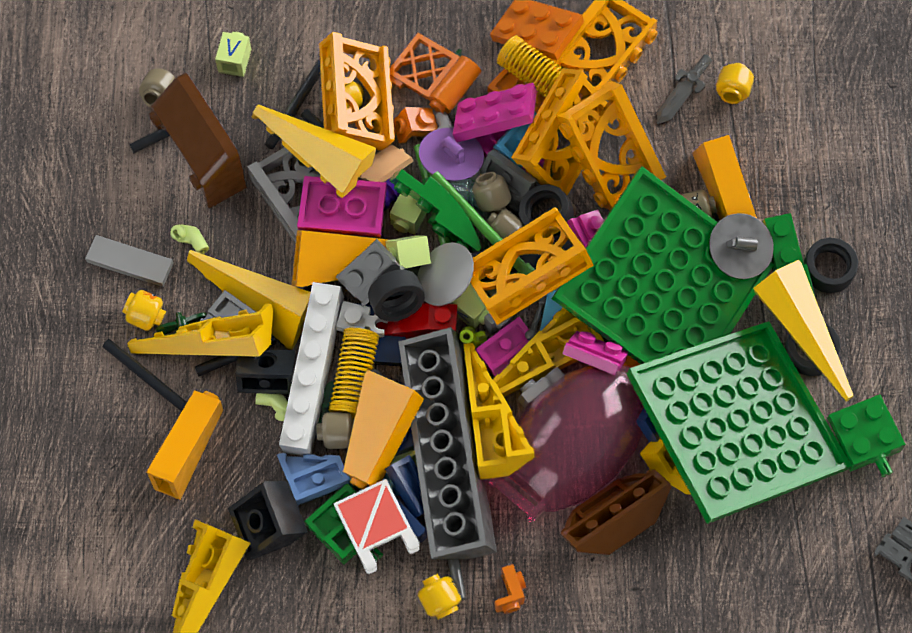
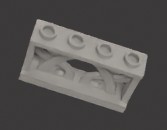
(269, 185)

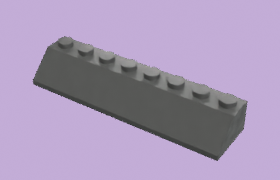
(445, 448)

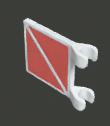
(374, 519)

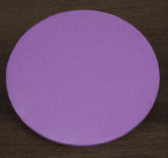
(452, 159)

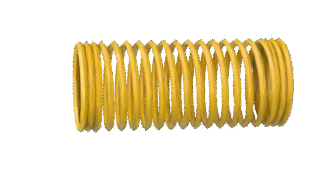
(516, 44)
(360, 337)

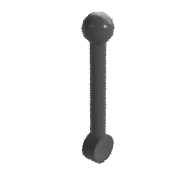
(531, 333)

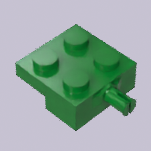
(867, 434)
(330, 530)

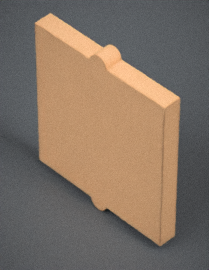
(386, 164)

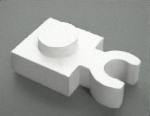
(358, 317)

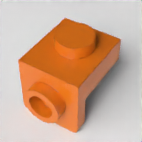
(414, 122)
(514, 584)

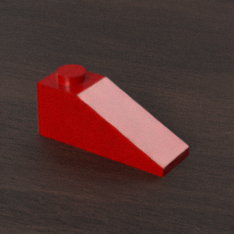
(424, 321)

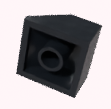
(267, 518)

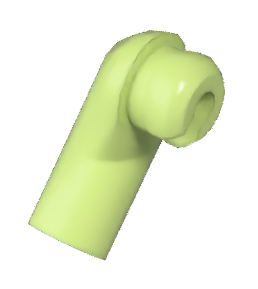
(189, 235)
(277, 401)

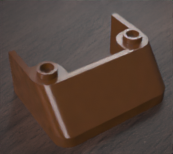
(200, 139)

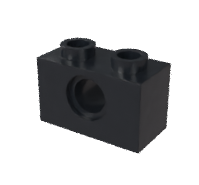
(266, 373)

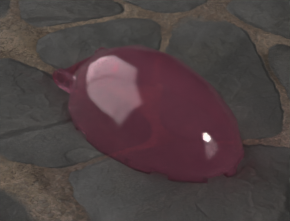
(580, 440)

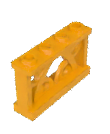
(599, 13)
(375, 80)
(617, 108)
(536, 141)
(531, 239)

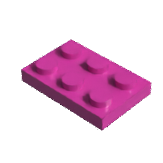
(495, 112)
(354, 214)

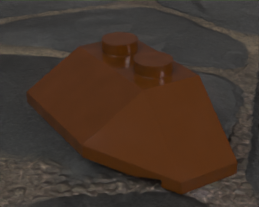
(617, 513)

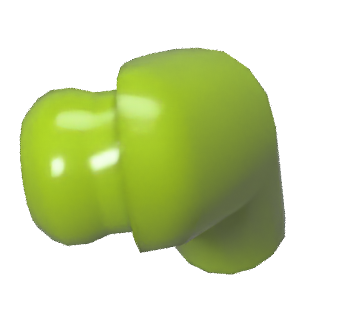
(469, 335)

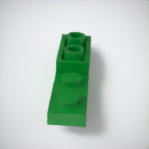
(447, 216)
(785, 243)

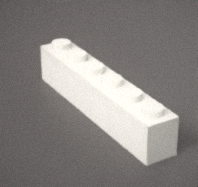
(311, 369)

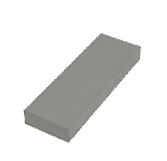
(129, 260)

